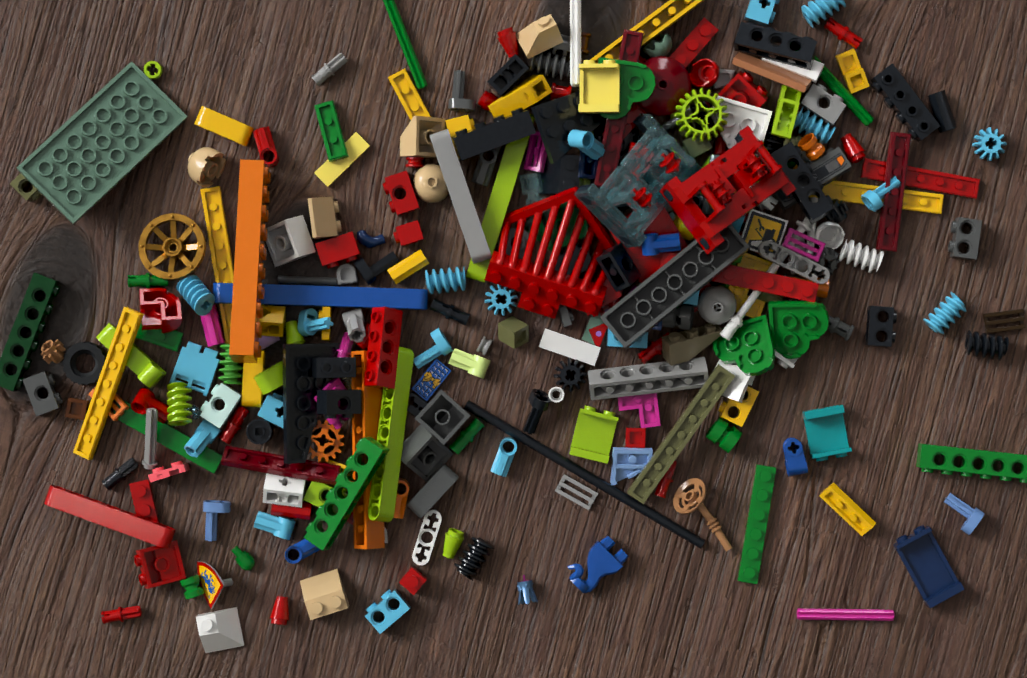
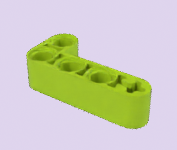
(141, 364)

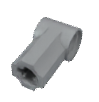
(354, 324)

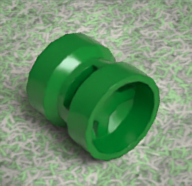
(191, 585)

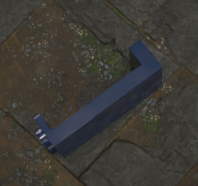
(927, 566)

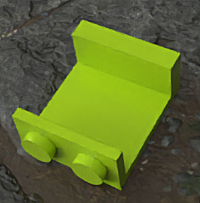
(593, 434)

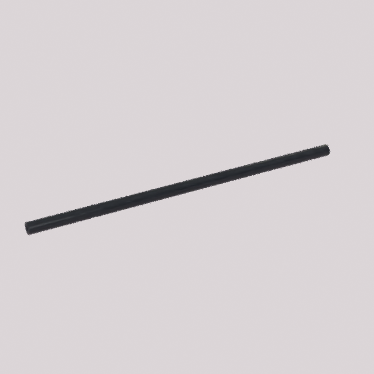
(584, 474)

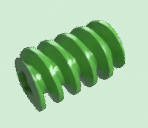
(231, 369)

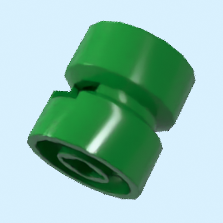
(723, 434)

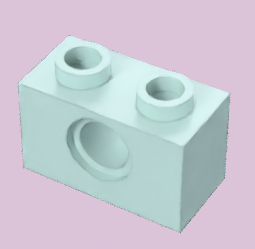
(229, 396)

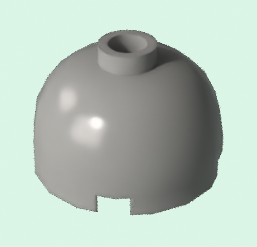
(711, 297)

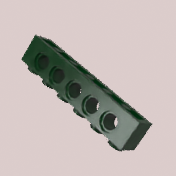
(16, 338)

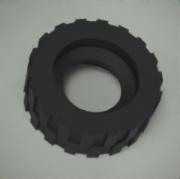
(70, 362)

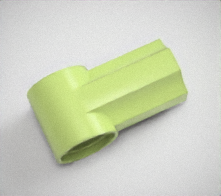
(473, 364)

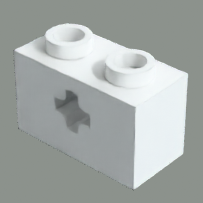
(283, 490)

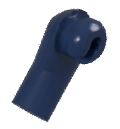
(368, 241)

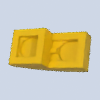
(852, 71)

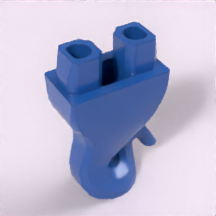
(599, 563)

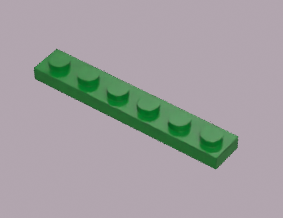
(756, 524)

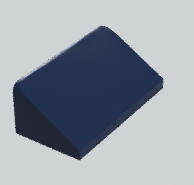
(587, 167)

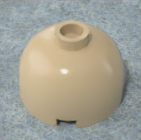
(205, 165)
(430, 184)

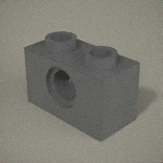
(33, 386)

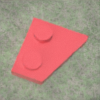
(160, 473)

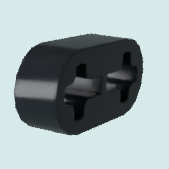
(421, 403)

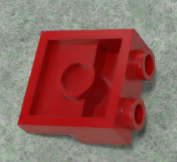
(744, 90)
(159, 565)

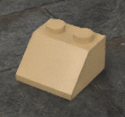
(323, 217)
(324, 594)

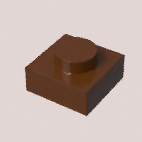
(76, 408)

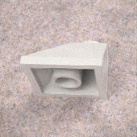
(220, 630)

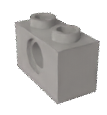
(811, 102)

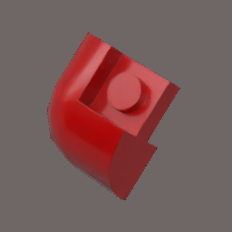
(160, 309)

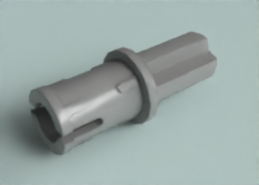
(329, 69)

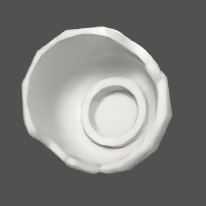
(830, 234)

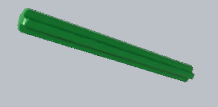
(405, 43)
(850, 101)

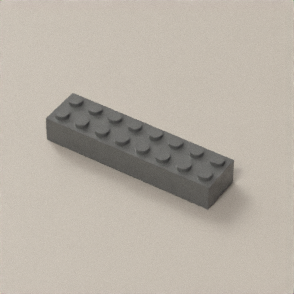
(671, 287)

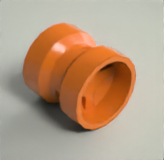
(811, 146)

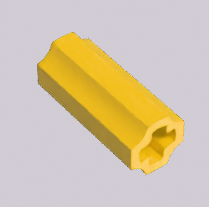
(408, 266)

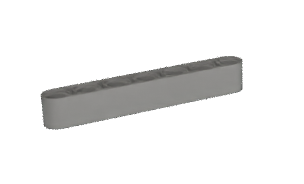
(460, 196)

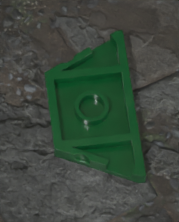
(528, 224)

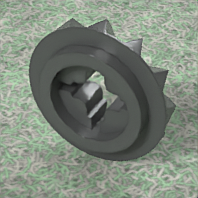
(832, 257)

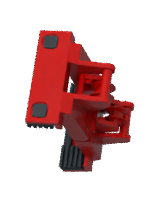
(713, 184)

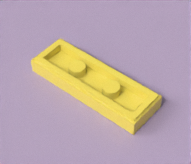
(332, 170)

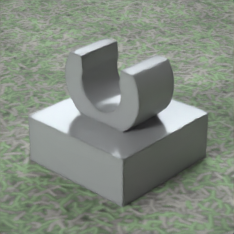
(565, 46)

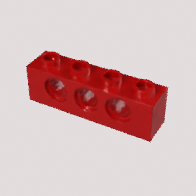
(383, 348)

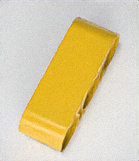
(224, 126)
(251, 392)

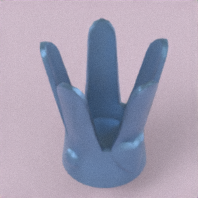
(525, 589)

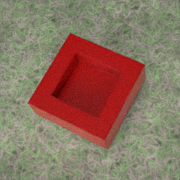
(635, 437)

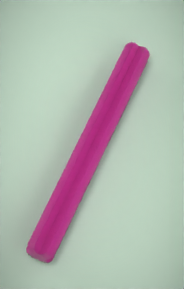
(845, 614)

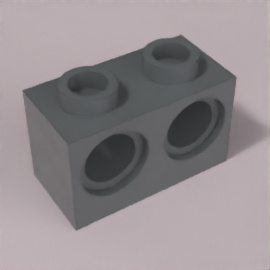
(971, 239)

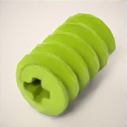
(177, 404)

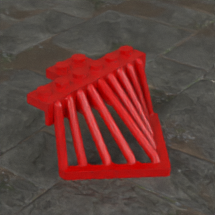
(543, 286)

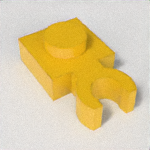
(326, 312)

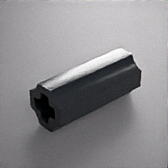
(942, 111)

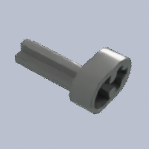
(457, 102)

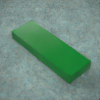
(331, 131)
(170, 340)

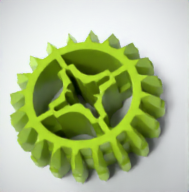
(708, 111)

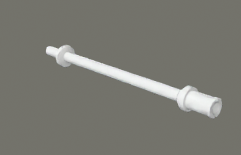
(736, 320)

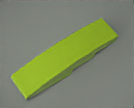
(786, 112)

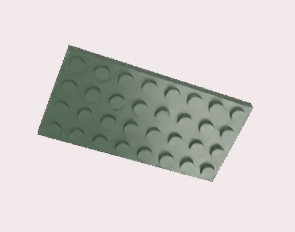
(102, 143)

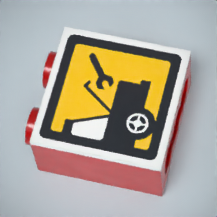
(762, 227)

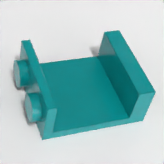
(826, 432)

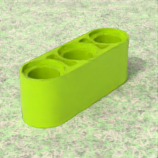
(270, 378)

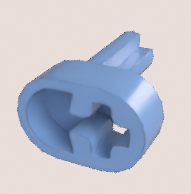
(212, 508)
(973, 515)

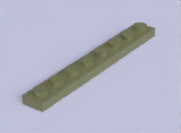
(681, 433)

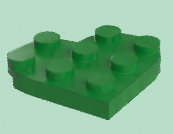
(636, 86)
(795, 325)
(749, 347)

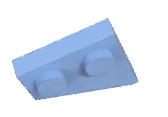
(628, 462)

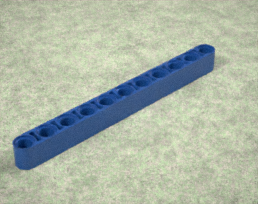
(332, 296)

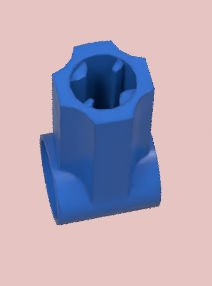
(660, 243)
(304, 548)

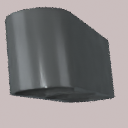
(432, 491)

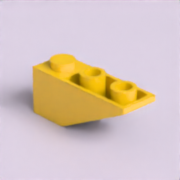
(522, 95)

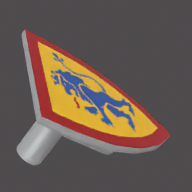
(211, 582)

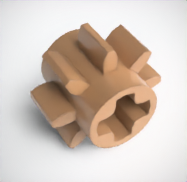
(52, 351)

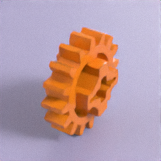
(321, 449)

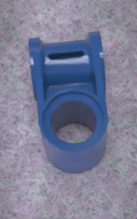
(794, 461)

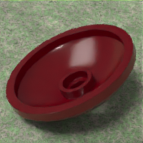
(677, 81)

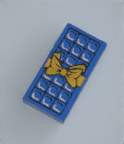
(431, 379)

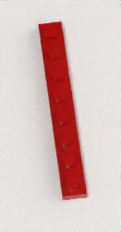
(684, 54)
(762, 281)

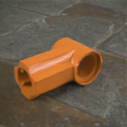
(401, 500)

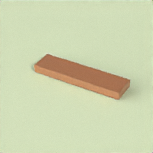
(772, 72)

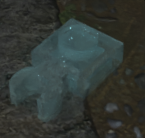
(531, 185)

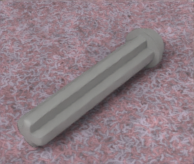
(150, 439)

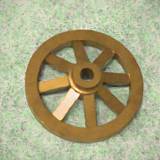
(169, 243)

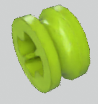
(157, 66)

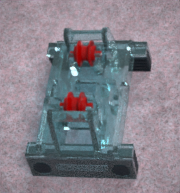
(629, 187)

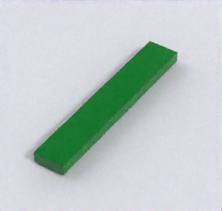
(171, 439)

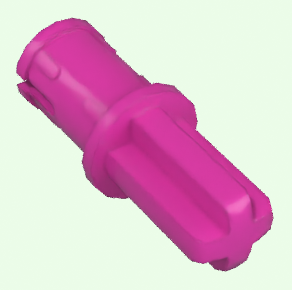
(345, 346)

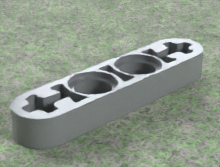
(793, 263)

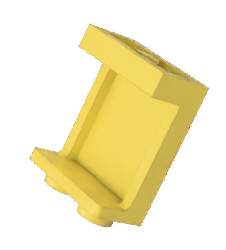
(599, 87)

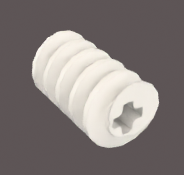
(861, 255)

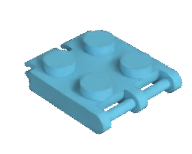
(196, 367)

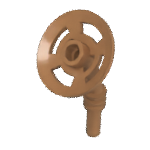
(697, 501)

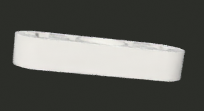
(435, 525)

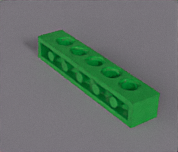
(927, 452)
(376, 453)

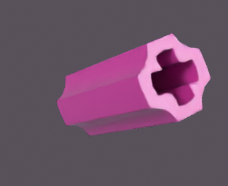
(212, 328)

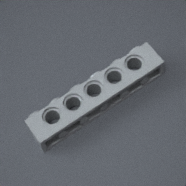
(646, 378)

